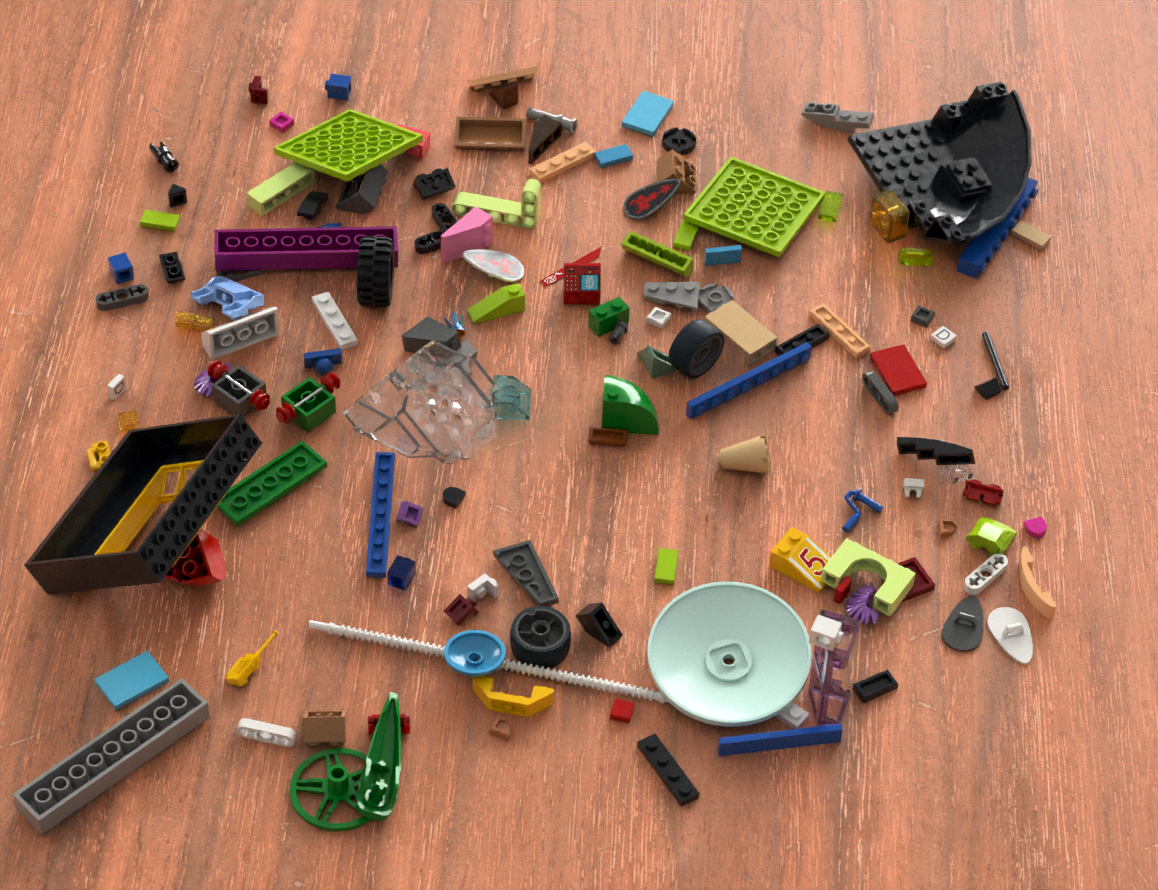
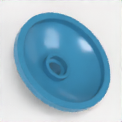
(474, 653)

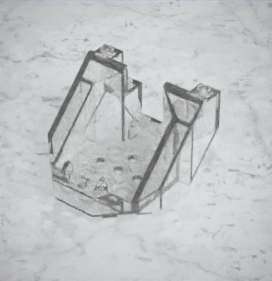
(399, 406)

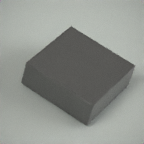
(922, 316)

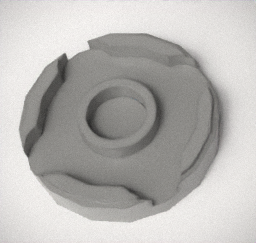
(713, 297)

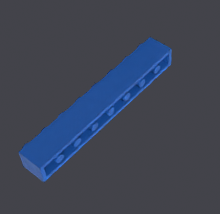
(982, 249)

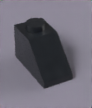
(599, 623)

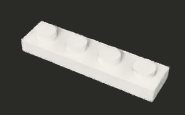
(334, 320)

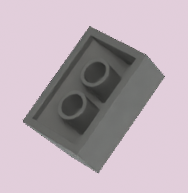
(363, 191)

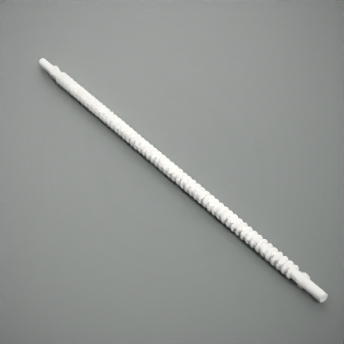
(331, 629)

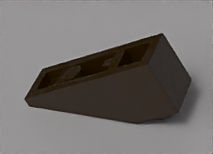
(544, 134)

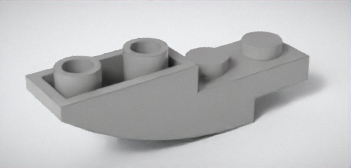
(832, 117)

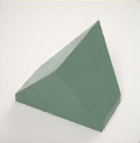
(656, 362)

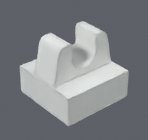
(913, 485)

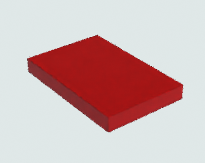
(898, 370)

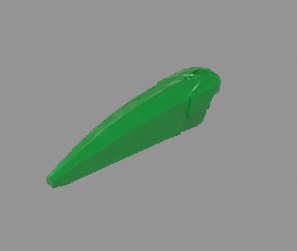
(382, 768)

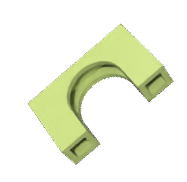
(854, 557)

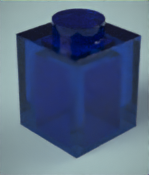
(401, 572)

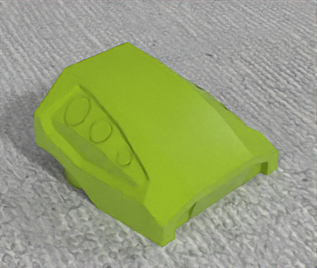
(991, 535)

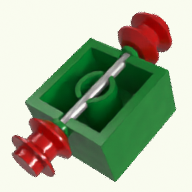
(309, 402)

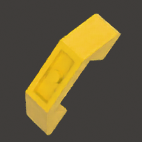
(517, 705)

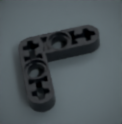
(427, 243)

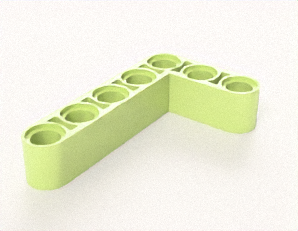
(505, 211)

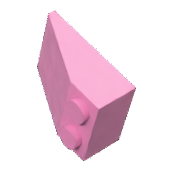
(469, 233)

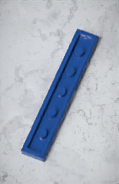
(779, 739)

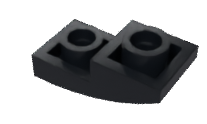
(312, 204)
(171, 267)

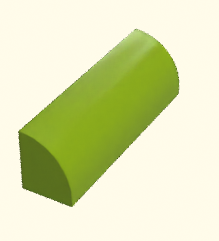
(658, 254)

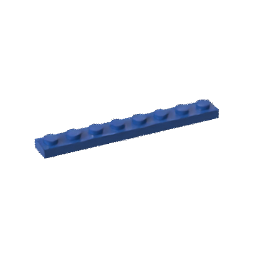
(748, 380)
(380, 515)

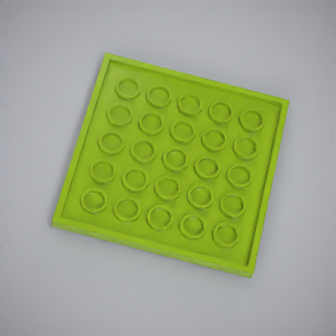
(348, 145)
(754, 206)

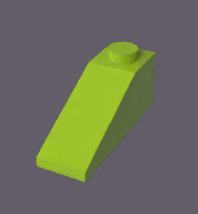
(498, 304)

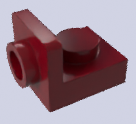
(460, 609)

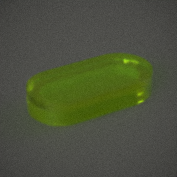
(915, 257)

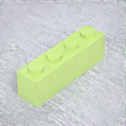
(280, 188)

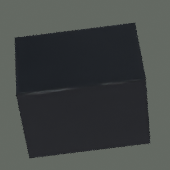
(177, 195)
(988, 388)

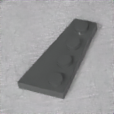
(527, 570)

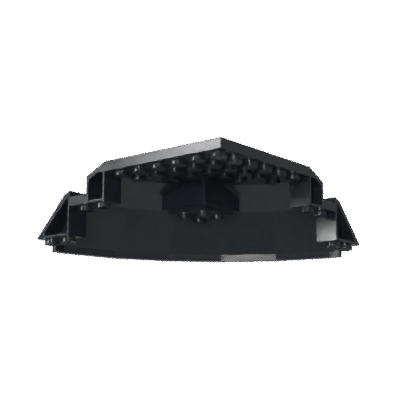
(932, 158)

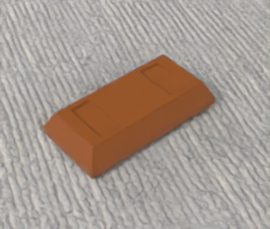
(607, 436)

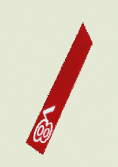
(560, 273)

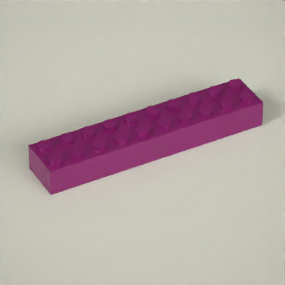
(294, 247)

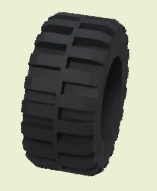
(375, 271)

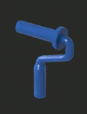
(864, 499)

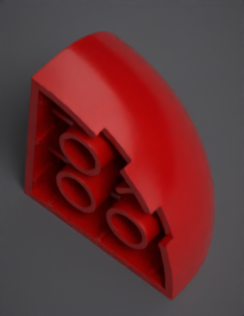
(200, 563)

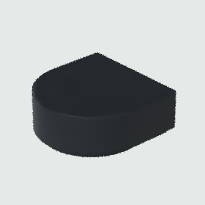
(453, 496)

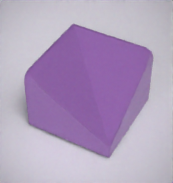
(409, 513)

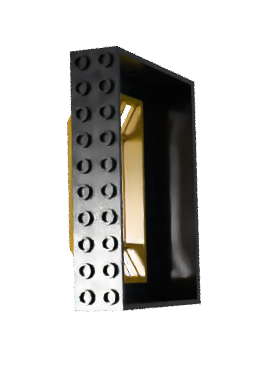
(109, 512)

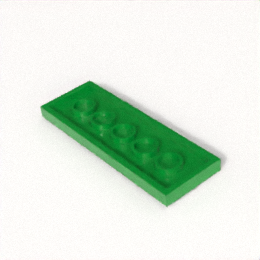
(271, 483)

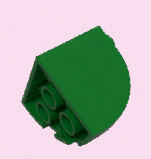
(627, 407)

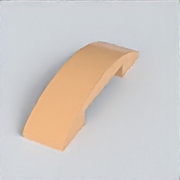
(1041, 601)

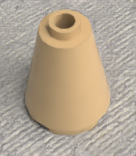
(746, 456)

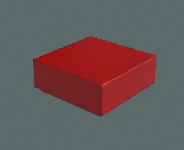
(842, 590)
(622, 710)

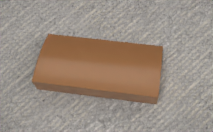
(490, 132)

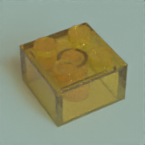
(889, 216)

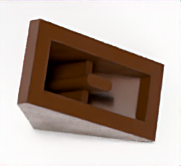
(506, 96)

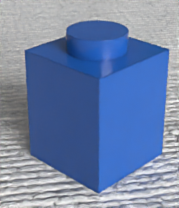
(338, 86)
(121, 268)

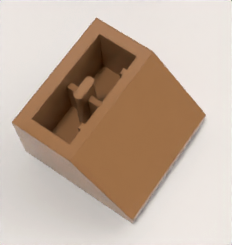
(676, 167)

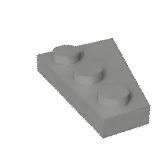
(675, 293)

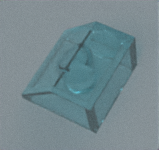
(512, 398)

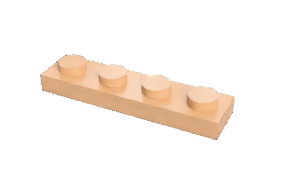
(511, 76)
(562, 162)

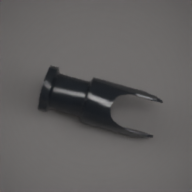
(164, 157)

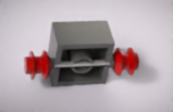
(238, 389)

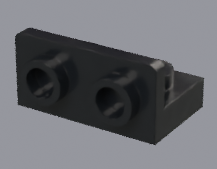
(434, 183)

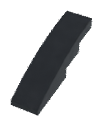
(943, 452)

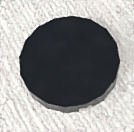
(679, 140)

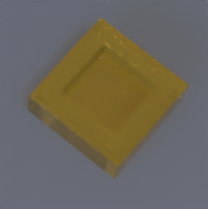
(128, 420)

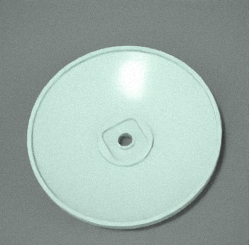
(734, 623)

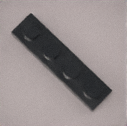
(668, 769)

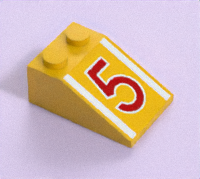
(800, 559)

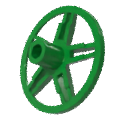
(335, 788)

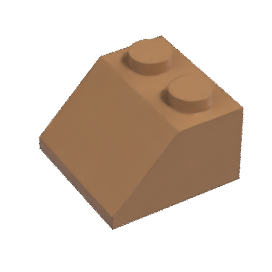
(324, 727)

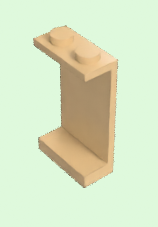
(743, 331)

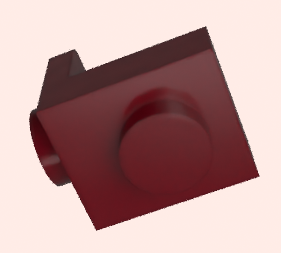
(257, 93)

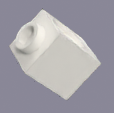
(826, 633)

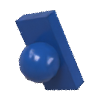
(323, 360)

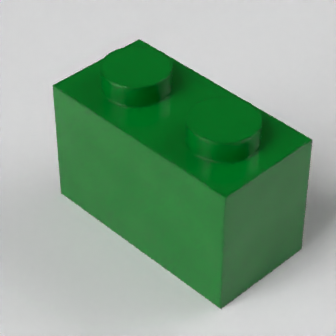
(604, 317)

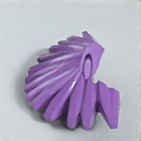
(204, 382)
(860, 604)

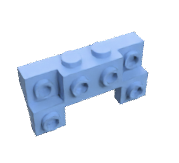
(232, 295)

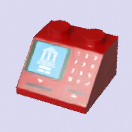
(582, 283)

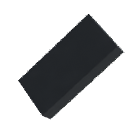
(875, 686)

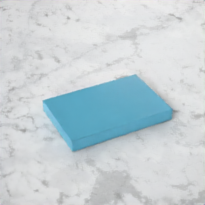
(647, 113)
(131, 680)

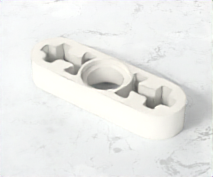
(987, 566)
(275, 734)

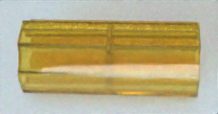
(194, 321)

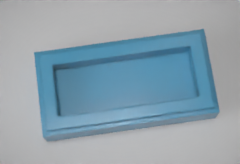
(613, 155)
(722, 255)

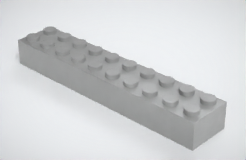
(111, 756)

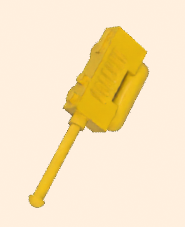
(98, 449)
(246, 665)

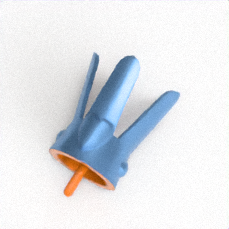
(458, 326)

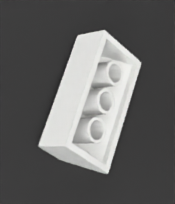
(241, 333)

